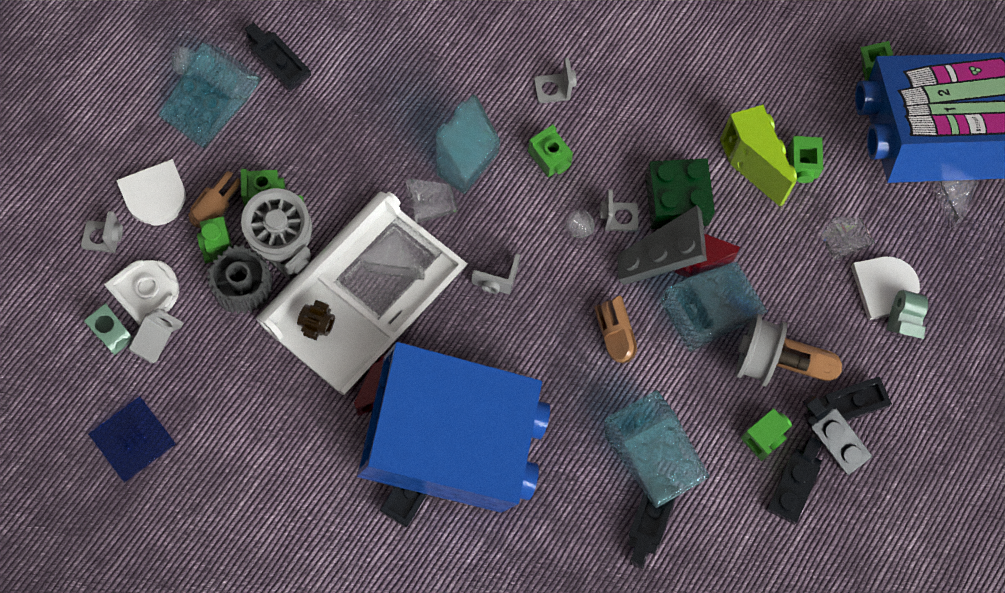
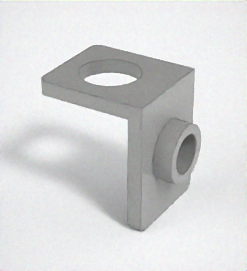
(563, 81)
(608, 210)
(111, 235)
(295, 265)
(496, 284)
(153, 334)

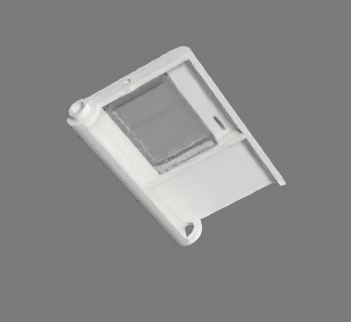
(360, 300)

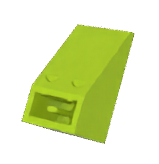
(758, 153)

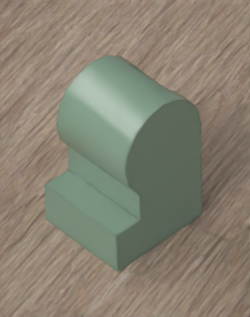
(908, 314)
(108, 329)

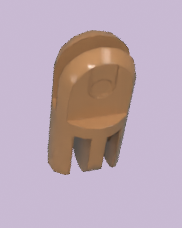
(211, 203)
(616, 330)
(823, 363)

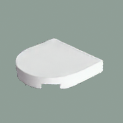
(154, 193)
(881, 281)
(144, 288)

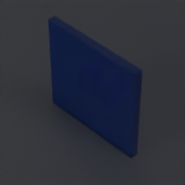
(132, 439)

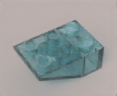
(209, 94)
(466, 145)
(711, 304)
(655, 448)

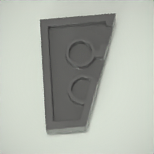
(665, 250)

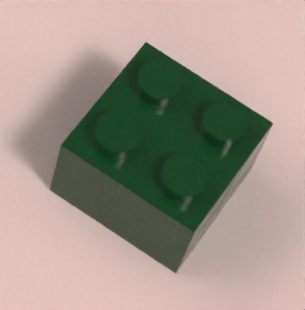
(678, 187)

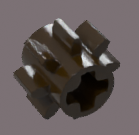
(316, 320)

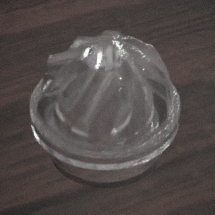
(182, 59)
(580, 224)

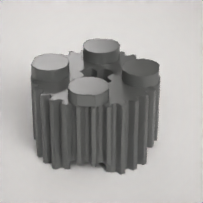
(241, 295)

